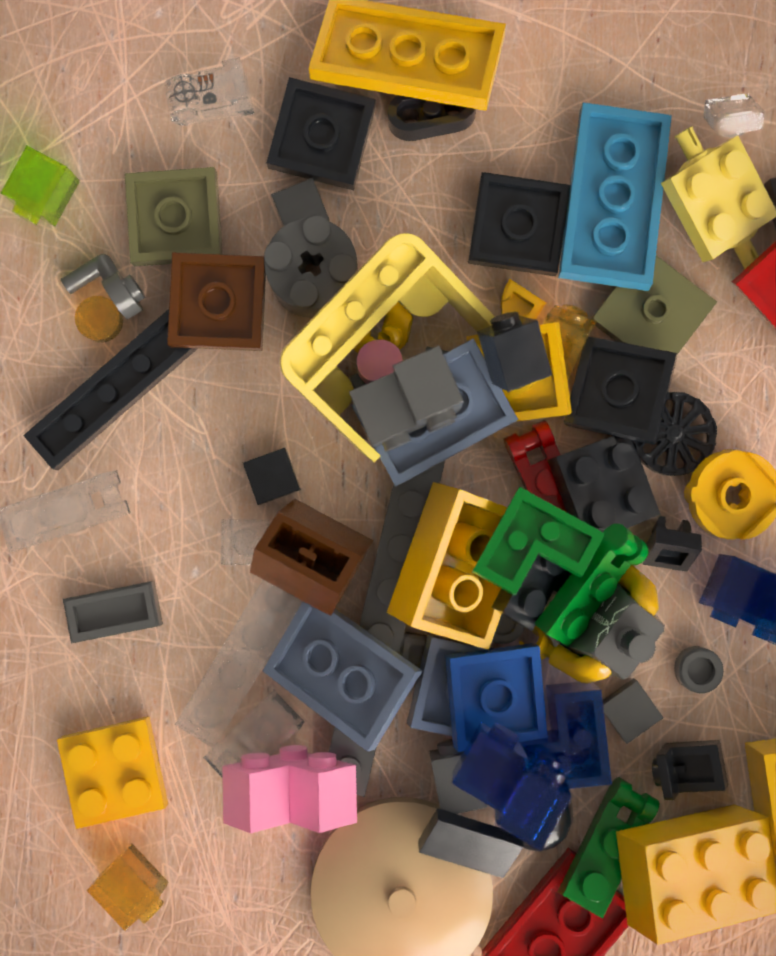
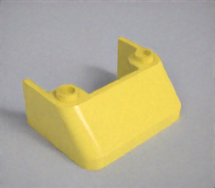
(397, 272)

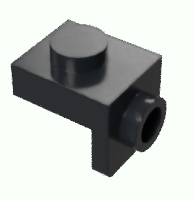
(689, 768)

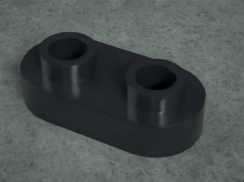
(430, 116)

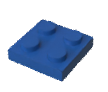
(497, 688)

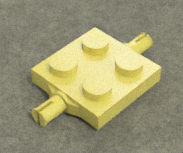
(719, 198)

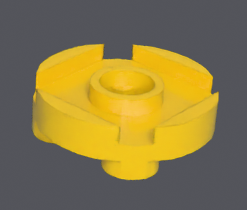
(708, 491)

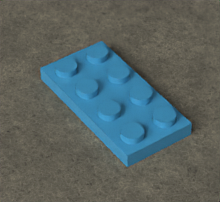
(615, 197)

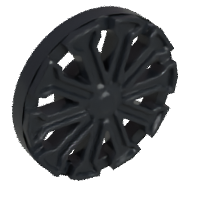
(676, 436)

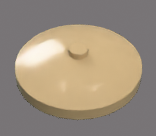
(387, 898)

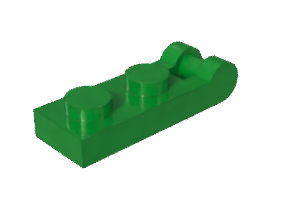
(580, 597)
(596, 866)

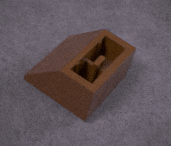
(309, 555)

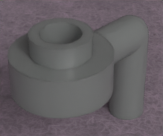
(122, 291)

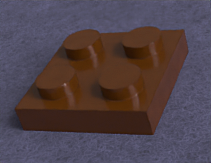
(217, 301)

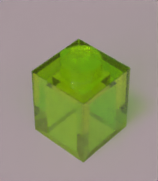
(39, 187)

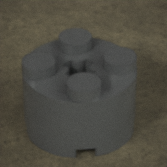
(304, 243)

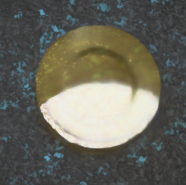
(98, 319)

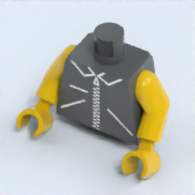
(616, 637)

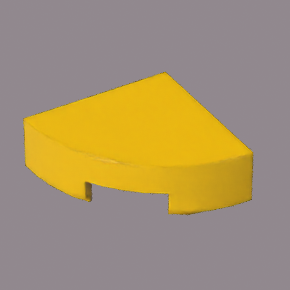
(520, 300)

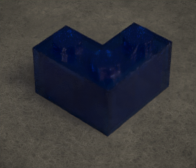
(742, 594)
(577, 734)
(519, 784)

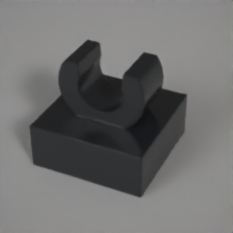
(673, 548)

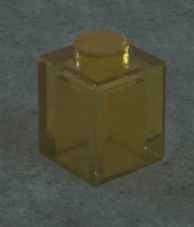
(129, 888)

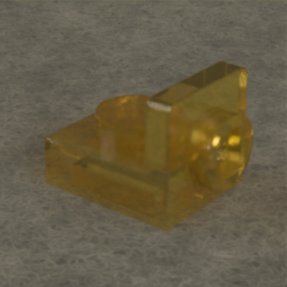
(574, 330)

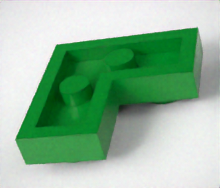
(534, 529)

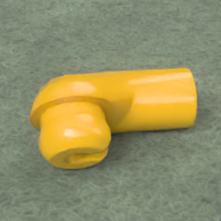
(396, 326)

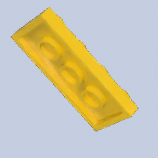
(408, 52)

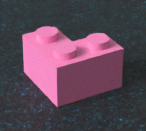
(289, 788)

